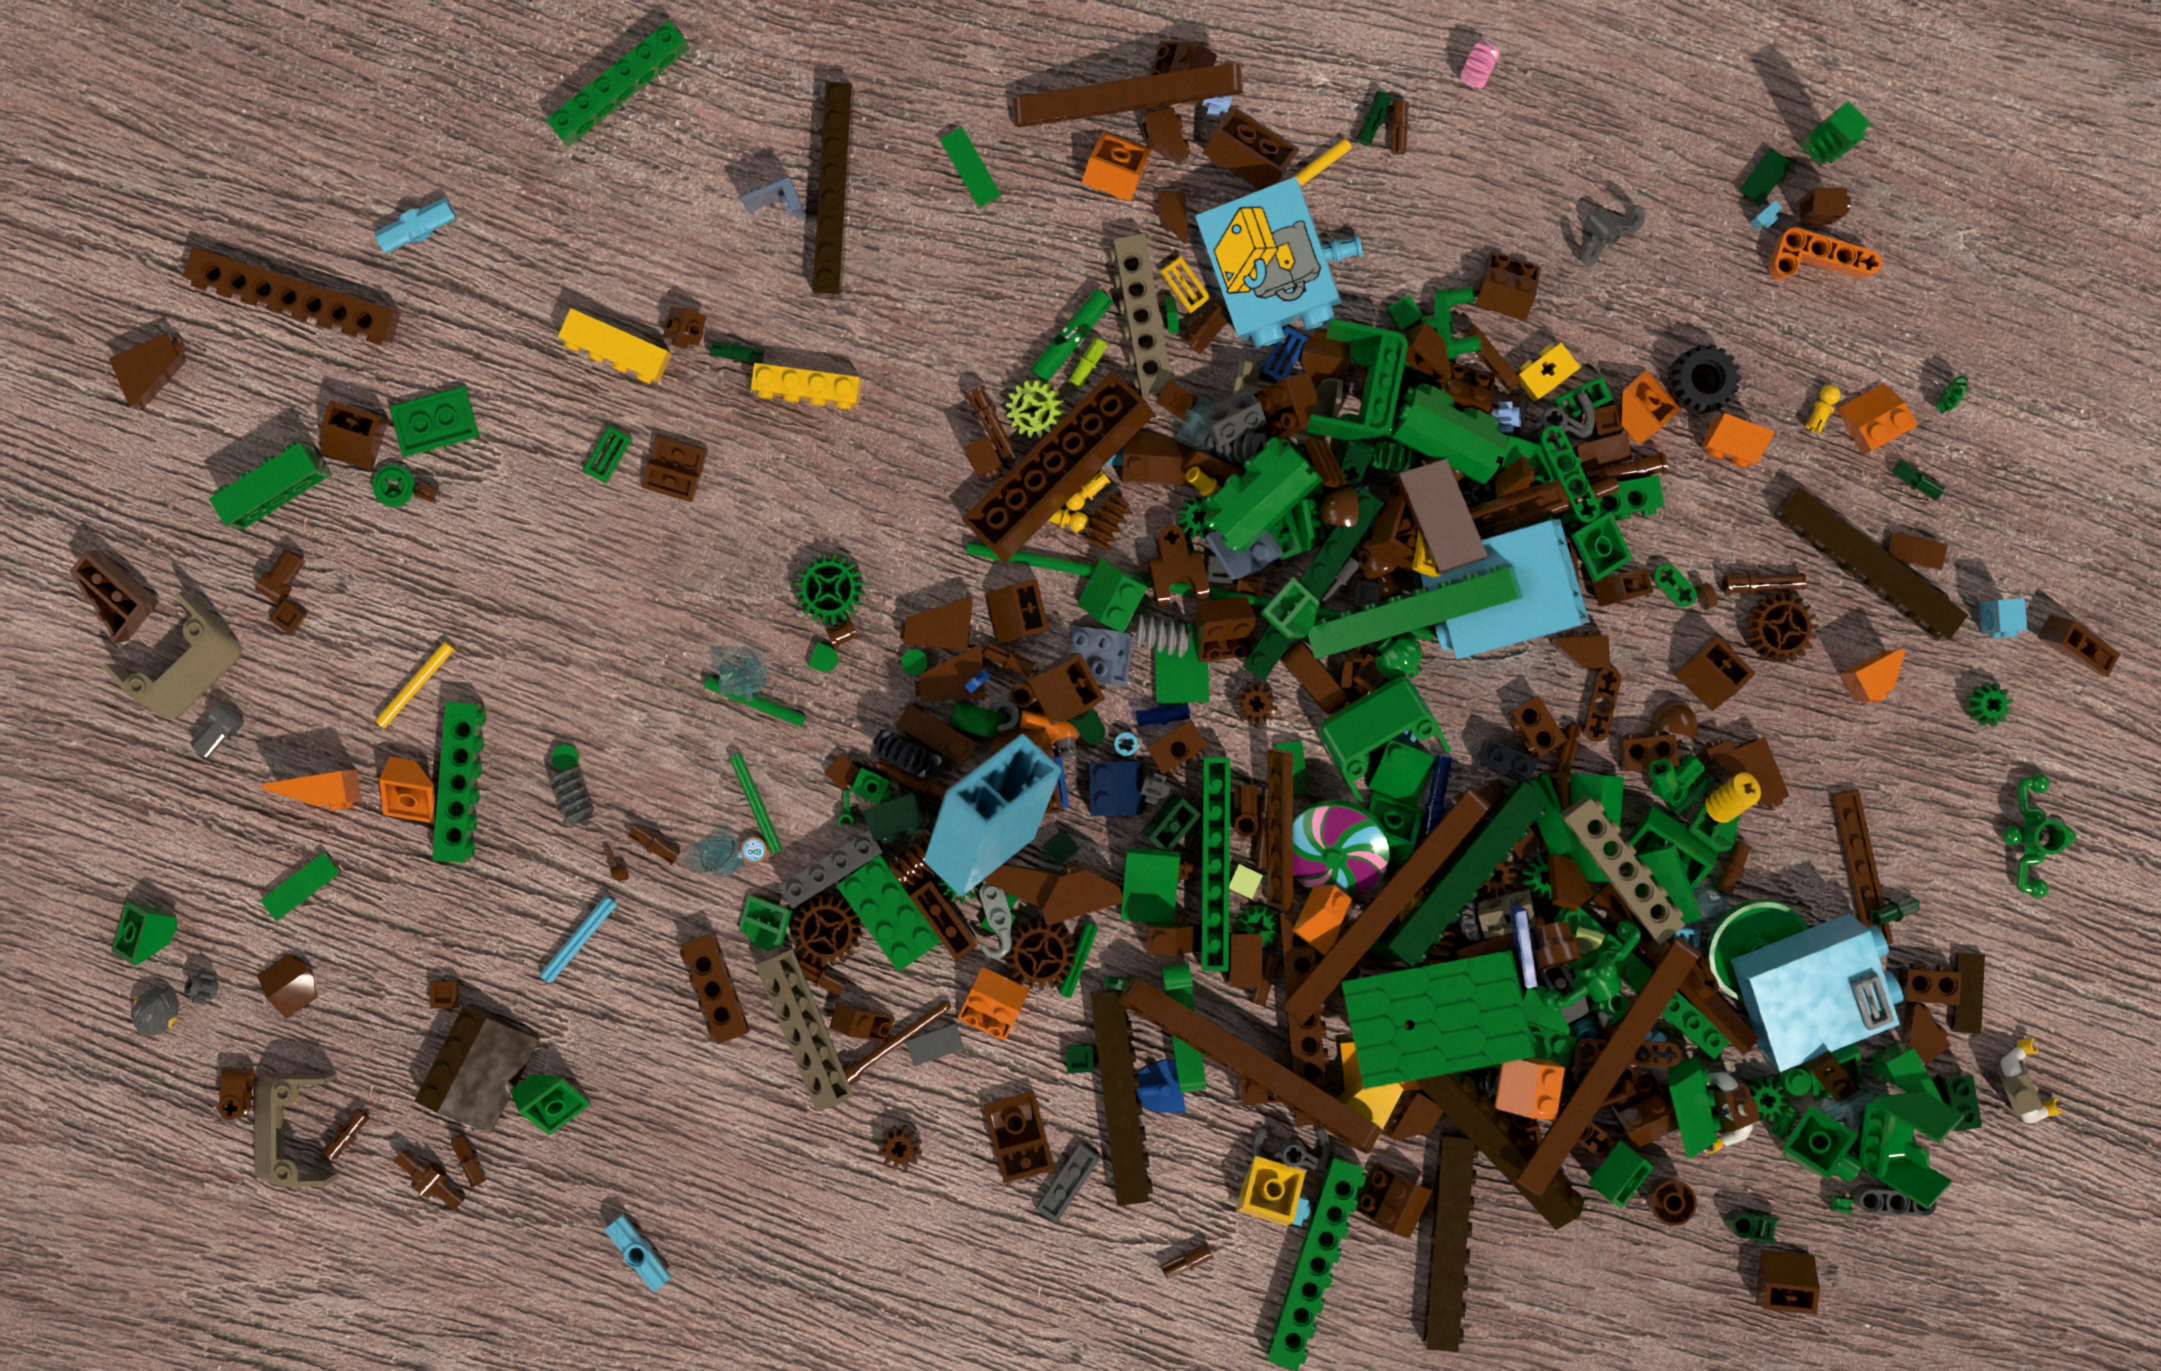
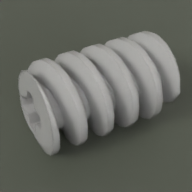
(1163, 636)

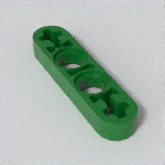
(1574, 472)

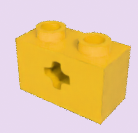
(1561, 366)

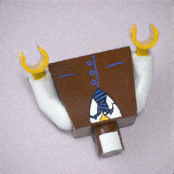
(1734, 1107)

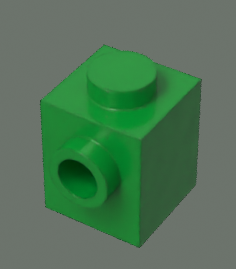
(872, 786)

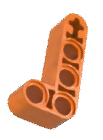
(1827, 258)

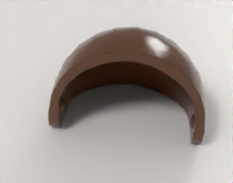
(1340, 507)
(1676, 718)

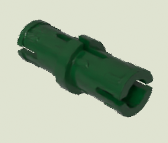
(1373, 118)
(736, 352)

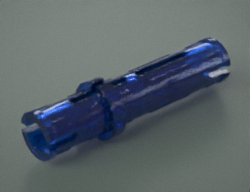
(1438, 788)

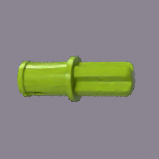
(1088, 362)

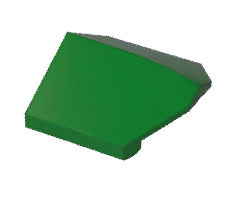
(1308, 523)
(1292, 610)
(1713, 833)
(764, 922)

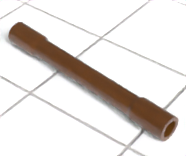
(1599, 489)

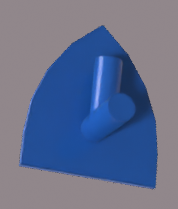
(1160, 1088)

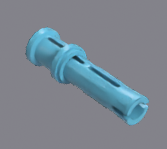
(1343, 248)

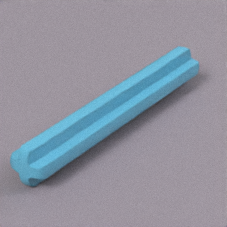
(578, 939)

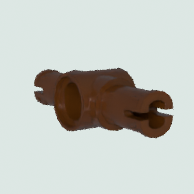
(429, 1179)

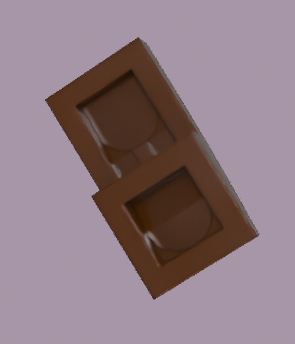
(1176, 400)
(1918, 551)

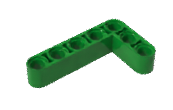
(1188, 1061)

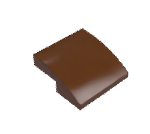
(674, 468)

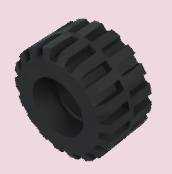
(1725, 379)

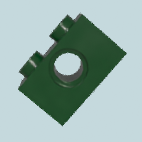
(1170, 823)
(1959, 1092)

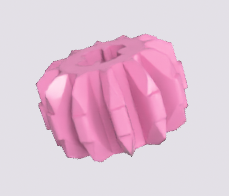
(1479, 64)

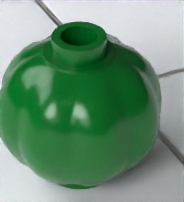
(1398, 656)

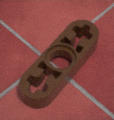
(1493, 359)
(1599, 683)

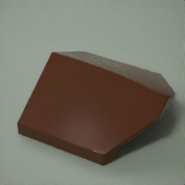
(1326, 358)
(288, 985)

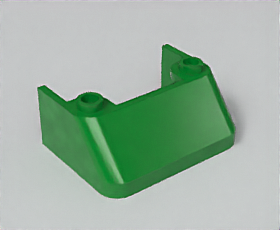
(1385, 358)
(1372, 723)
(1888, 1144)

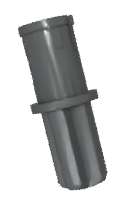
(1342, 577)

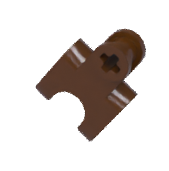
(1176, 565)

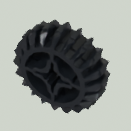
(906, 754)

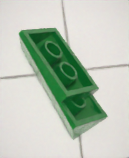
(1609, 793)

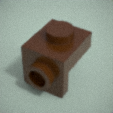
(1367, 676)

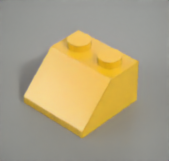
(1271, 1191)

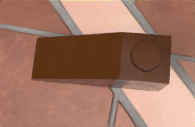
(2078, 644)
(936, 734)

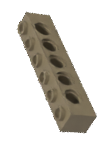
(1136, 248)
(1659, 926)
(804, 1030)

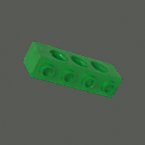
(1835, 134)

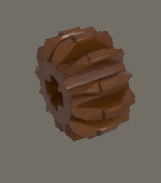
(1248, 709)
(1503, 879)
(909, 1151)

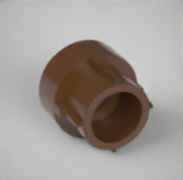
(1554, 945)
(1681, 1211)

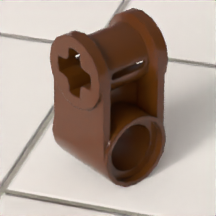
(235, 1088)

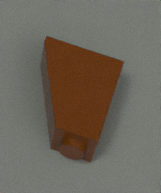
(148, 368)
(940, 627)
(949, 678)
(1757, 760)
(1172, 939)

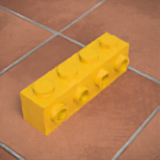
(615, 346)
(806, 385)

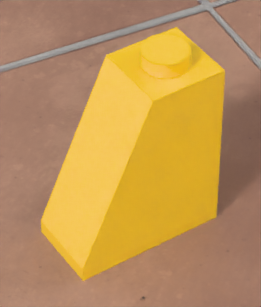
(1372, 1103)

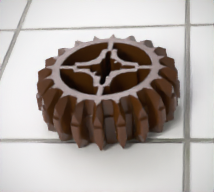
(1785, 616)
(832, 941)
(1028, 951)

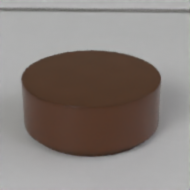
(1706, 596)

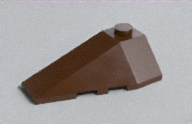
(1154, 461)

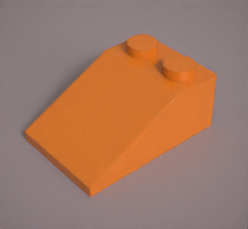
(328, 789)

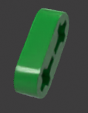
(1669, 590)

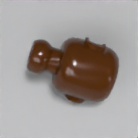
(1378, 568)

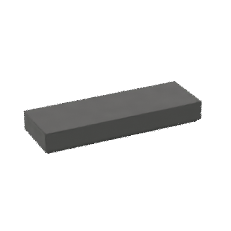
(1067, 1182)

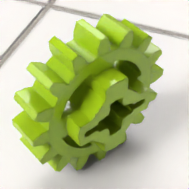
(1032, 397)

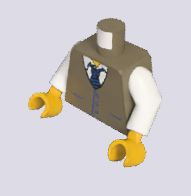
(2020, 1087)

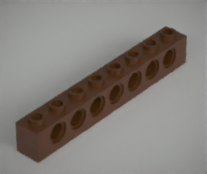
(203, 264)
(1296, 1032)

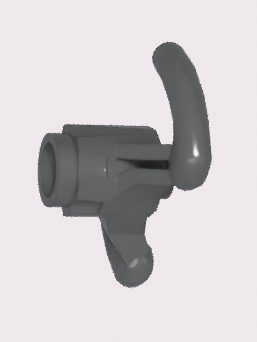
(1608, 231)
(1558, 417)
(1293, 1151)

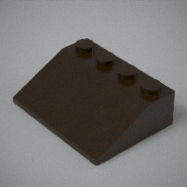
(477, 1068)

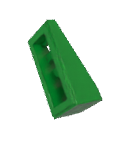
(1569, 395)

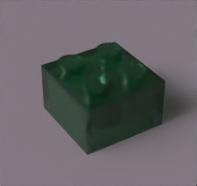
(895, 816)

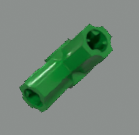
(1673, 783)

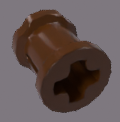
(1252, 583)
(842, 633)

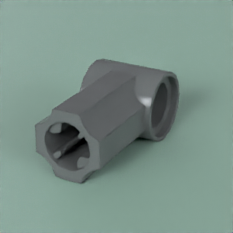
(221, 725)

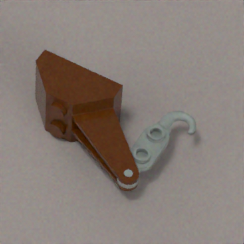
(1060, 894)

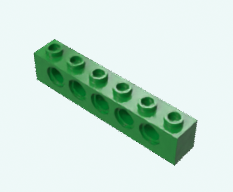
(618, 83)
(1647, 490)
(448, 793)

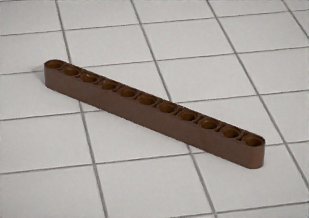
(1386, 905)
(1250, 1065)
(1608, 1066)

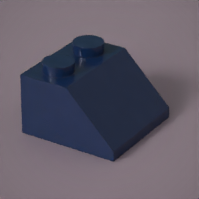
(1116, 788)

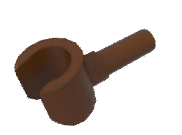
(617, 872)

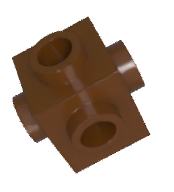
(684, 327)

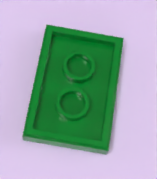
(434, 421)
(1181, 678)
(1670, 873)
(1150, 885)

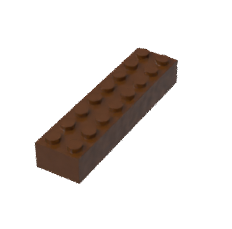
(1058, 466)

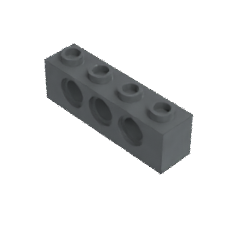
(831, 869)

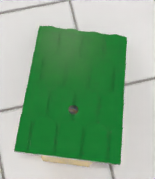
(1462, 1012)

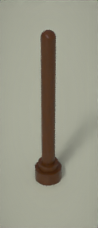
(855, 1070)

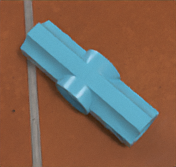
(415, 225)
(649, 1267)

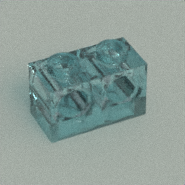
(1850, 1109)

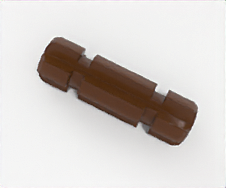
(1568, 748)

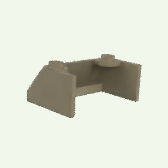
(192, 674)
(271, 1095)

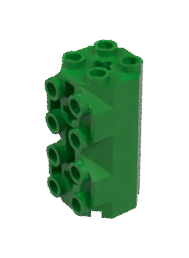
(1435, 429)
(1261, 496)

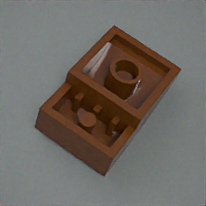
(1019, 1137)

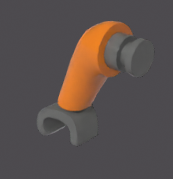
(1061, 734)

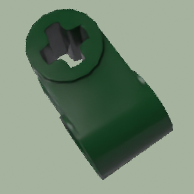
(1356, 458)
(1757, 1225)

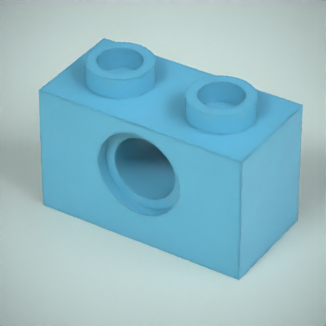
(2003, 617)

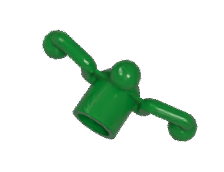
(2034, 821)
(1596, 972)

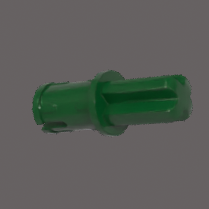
(1918, 480)
(1695, 792)
(1894, 911)

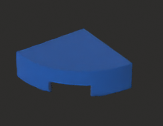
(973, 684)

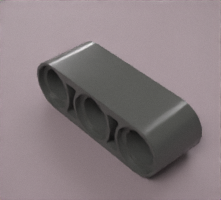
(1881, 1202)

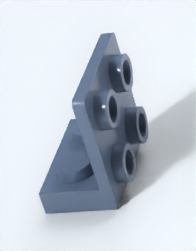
(778, 190)
(1254, 560)
(1104, 652)

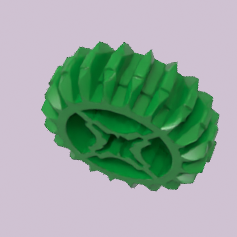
(838, 580)

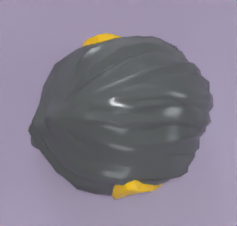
(155, 1011)

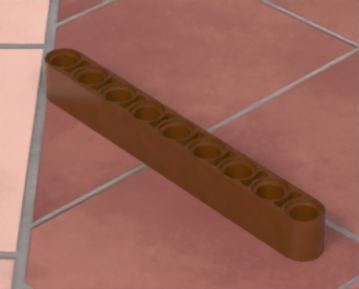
(1127, 95)

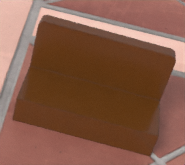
(1244, 960)

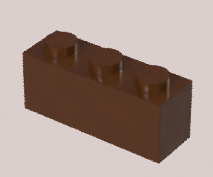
(944, 920)

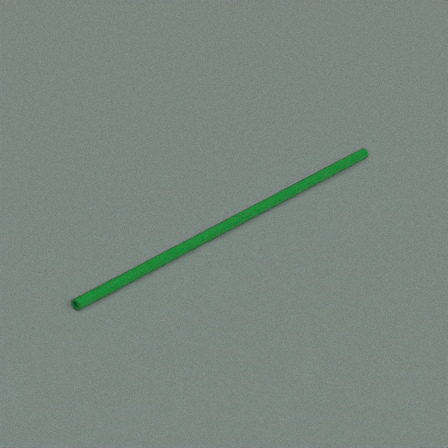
(1215, 593)

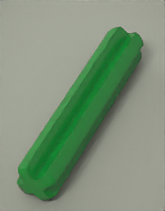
(1082, 950)

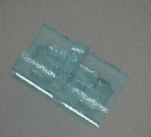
(1194, 429)
(743, 681)

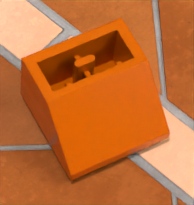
(993, 1003)

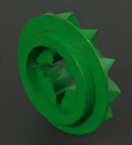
(1952, 394)
(381, 486)
(1269, 919)

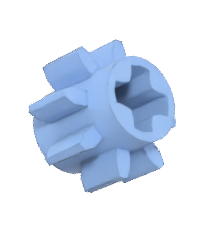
(1217, 105)
(1507, 417)

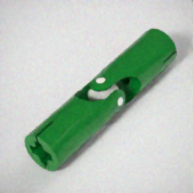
(1058, 350)

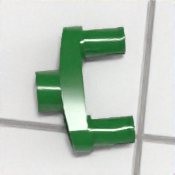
(1442, 320)

